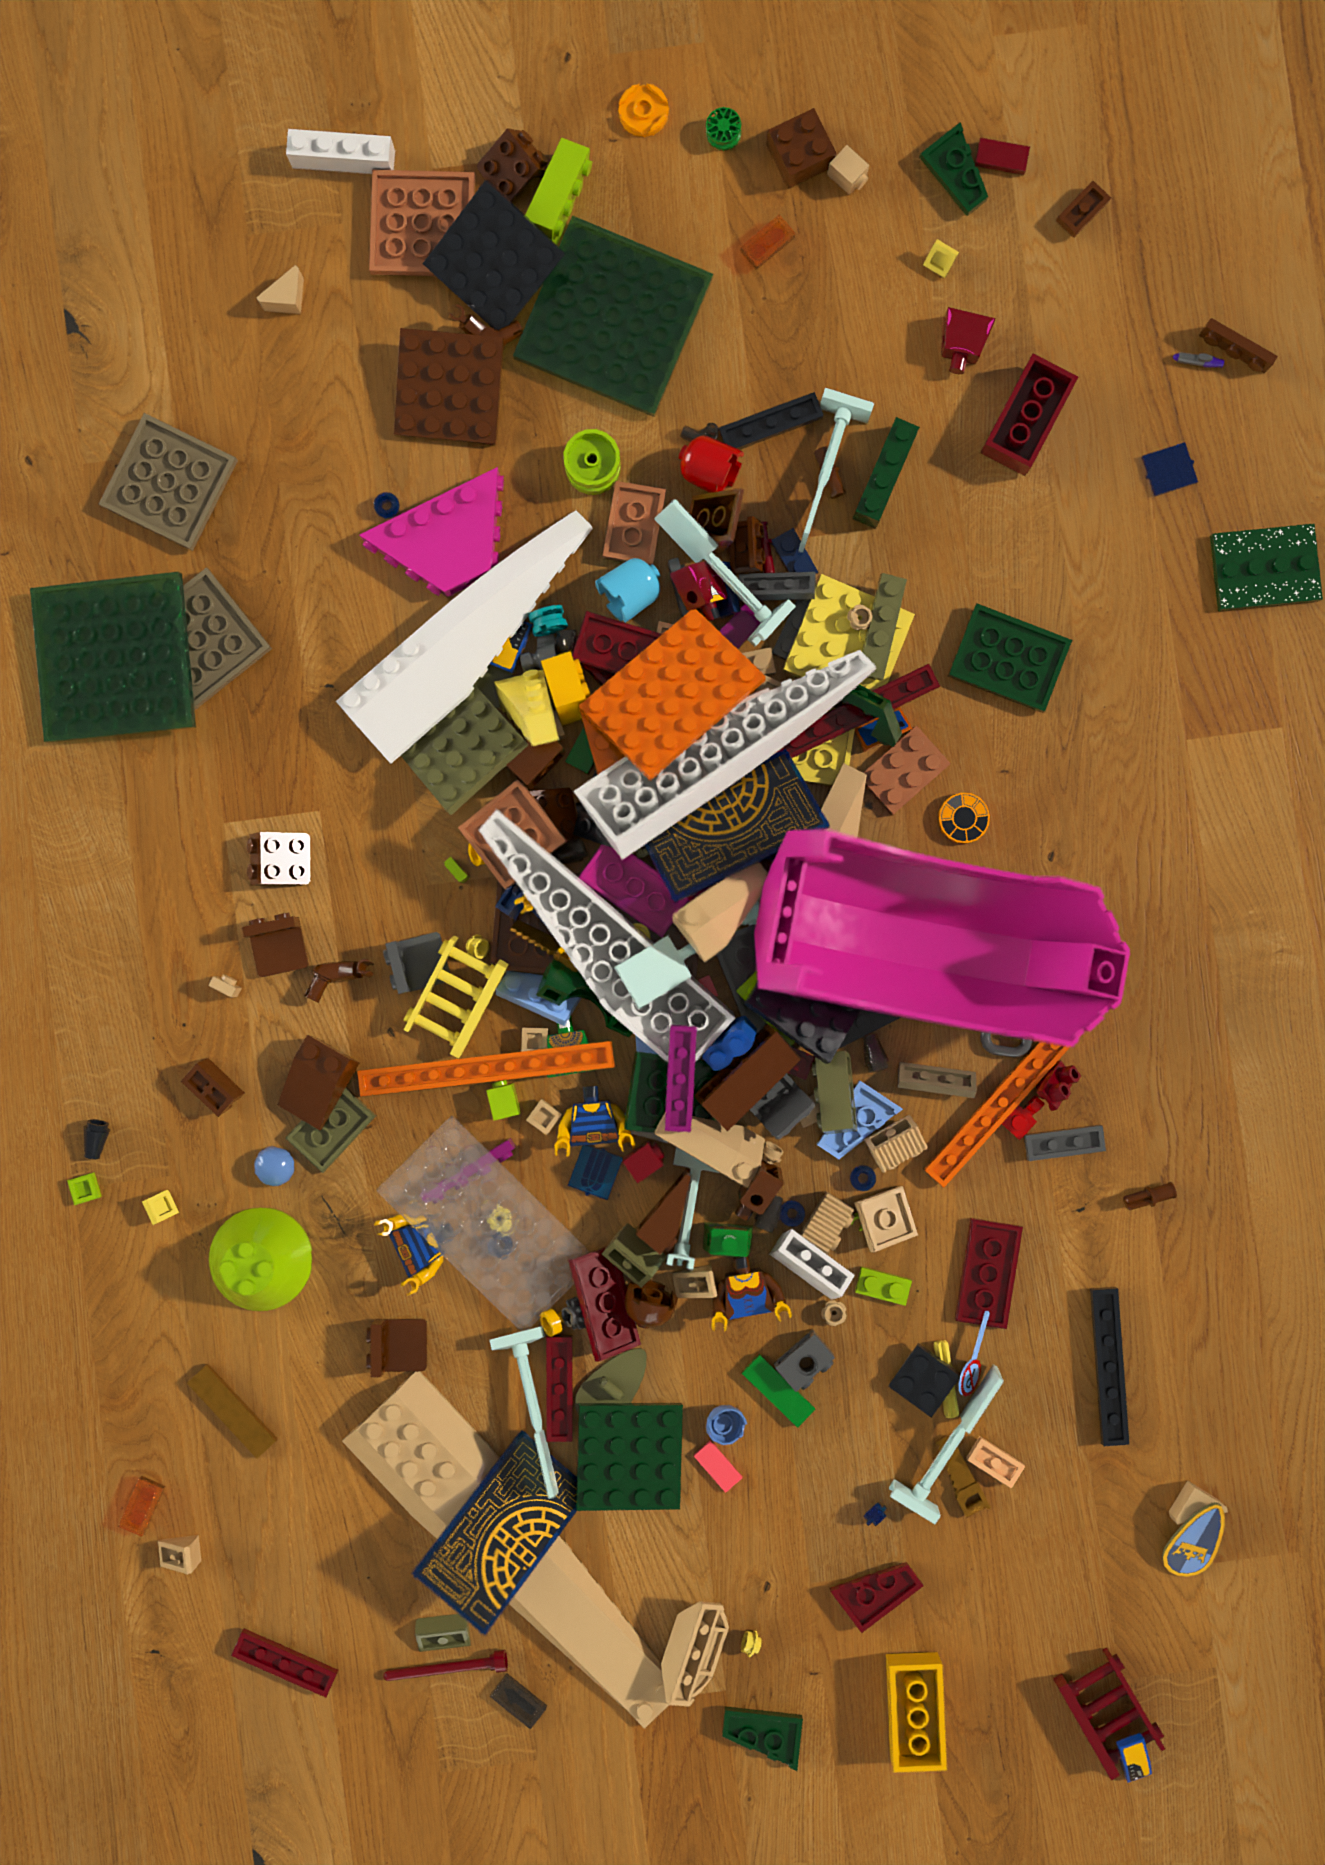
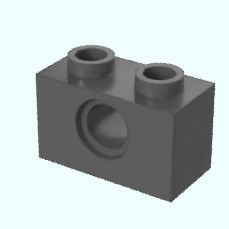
(809, 1346)

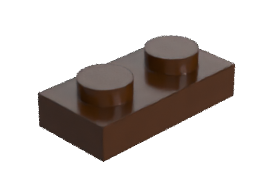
(1083, 209)

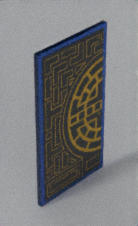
(735, 827)
(498, 1535)

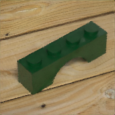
(886, 472)
(562, 984)

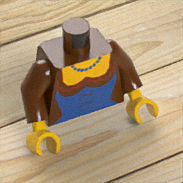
(747, 1294)

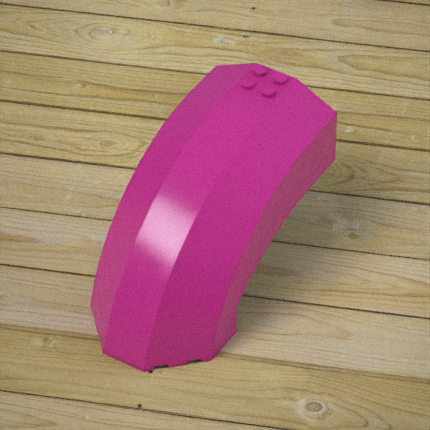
(937, 939)

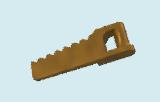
(542, 940)
(963, 1482)

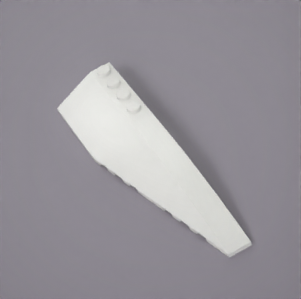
(454, 647)
(637, 810)
(601, 939)

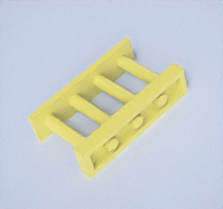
(480, 995)

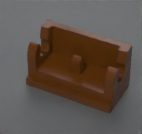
(212, 1086)

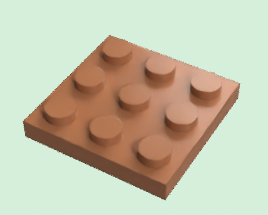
(522, 810)

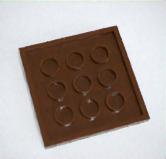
(448, 386)

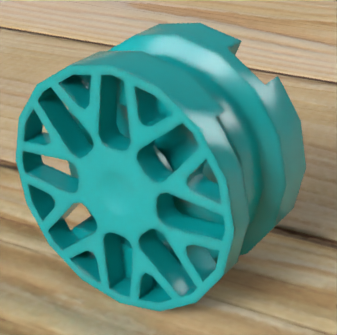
(547, 620)

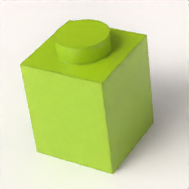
(503, 1100)

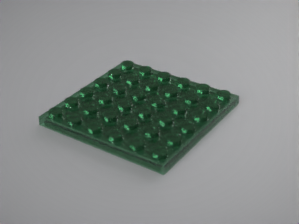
(613, 316)
(113, 657)

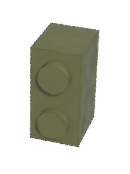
(633, 1256)

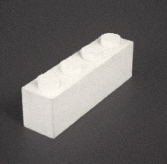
(339, 151)

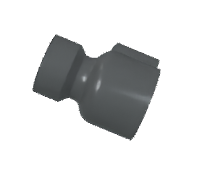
(545, 649)

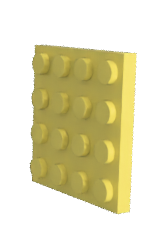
(827, 632)

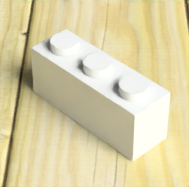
(811, 1264)

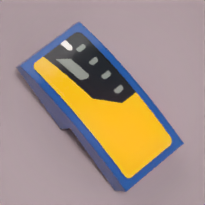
(512, 649)
(1134, 1757)

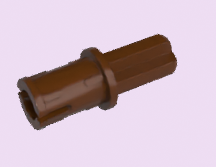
(834, 483)
(1150, 1196)

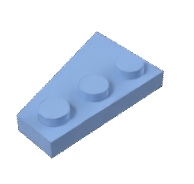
(522, 989)
(871, 1114)

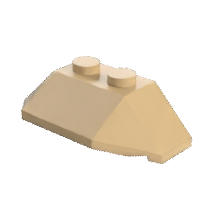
(693, 1651)

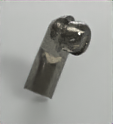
(710, 430)

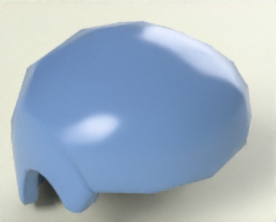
(274, 1166)
(725, 1424)

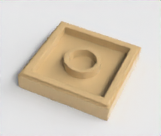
(886, 1219)

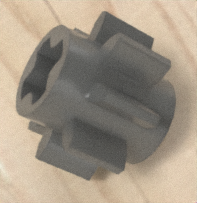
(573, 1314)

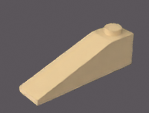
(845, 801)
(719, 912)
(731, 1152)

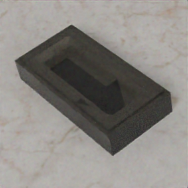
(518, 1701)

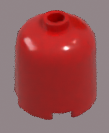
(710, 464)

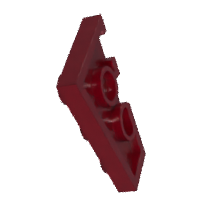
(876, 1594)

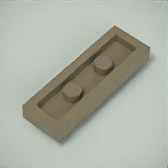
(937, 1079)

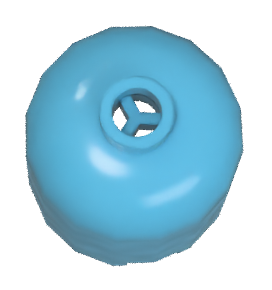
(630, 588)

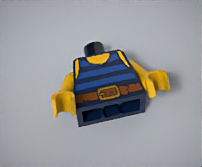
(592, 1123)
(415, 1252)

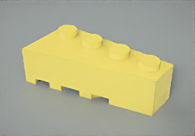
(529, 705)

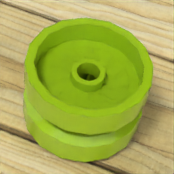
(588, 447)

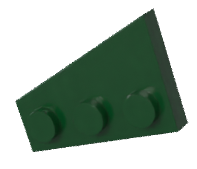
(955, 170)
(765, 1731)

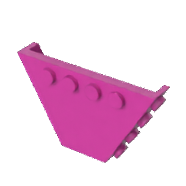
(446, 538)

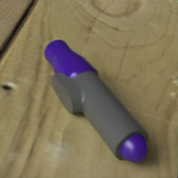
(1201, 360)

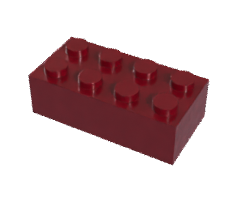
(1029, 414)

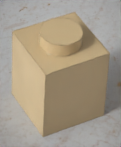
(848, 170)

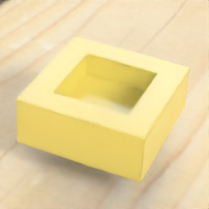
(941, 258)
(160, 1207)

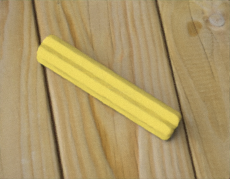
(950, 1402)

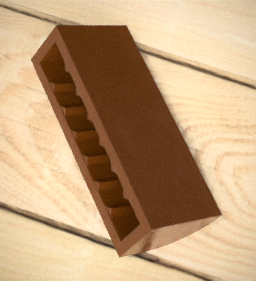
(747, 1078)

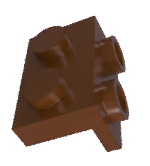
(746, 550)

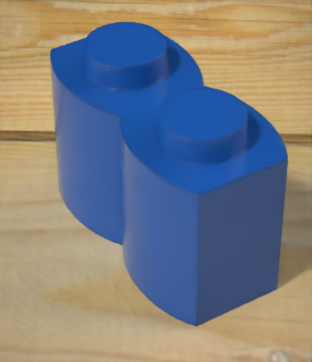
(731, 1043)

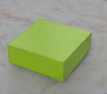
(456, 870)
(84, 1188)

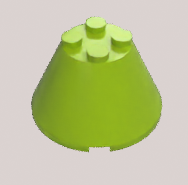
(260, 1259)

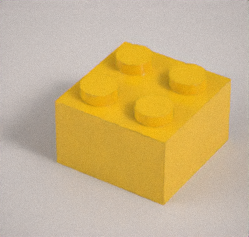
(566, 685)

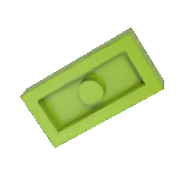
(883, 1285)

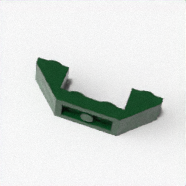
(872, 704)

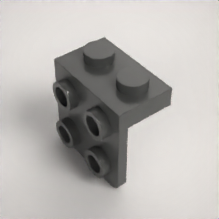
(414, 961)
(782, 1107)

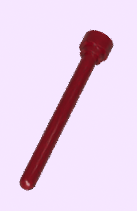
(496, 1661)

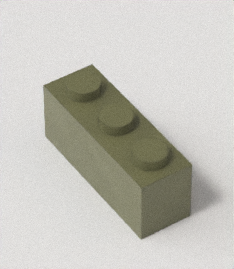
(835, 1094)

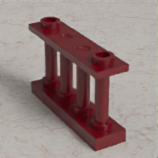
(1083, 1712)

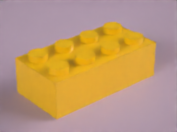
(916, 1712)

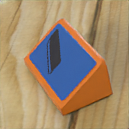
(864, 731)

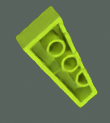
(559, 188)

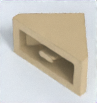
(284, 294)
(695, 1283)
(1190, 1501)
(180, 1553)

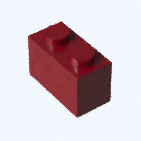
(644, 1160)

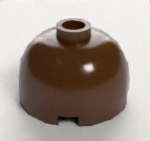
(650, 1304)

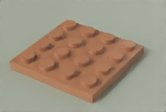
(412, 216)

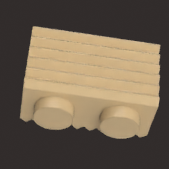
(896, 1144)
(827, 1222)

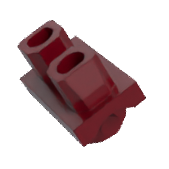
(1057, 1084)

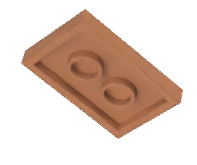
(632, 524)
(905, 770)

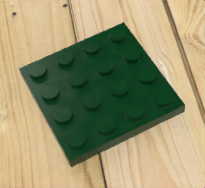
(629, 1456)

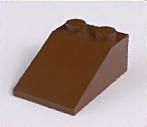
(718, 515)
(316, 1081)
(662, 1223)

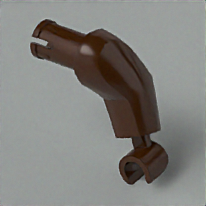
(474, 327)
(335, 971)

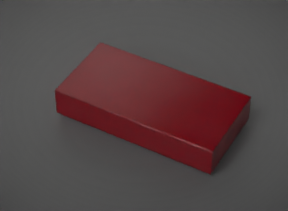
(1002, 156)

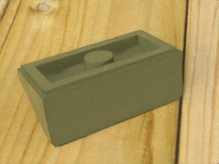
(442, 1632)

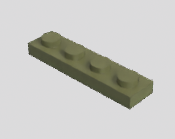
(883, 622)

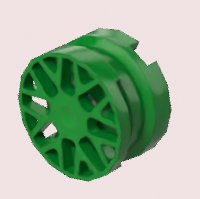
(723, 129)

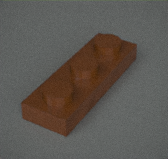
(1237, 346)

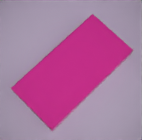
(632, 888)

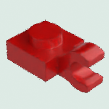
(1021, 1119)

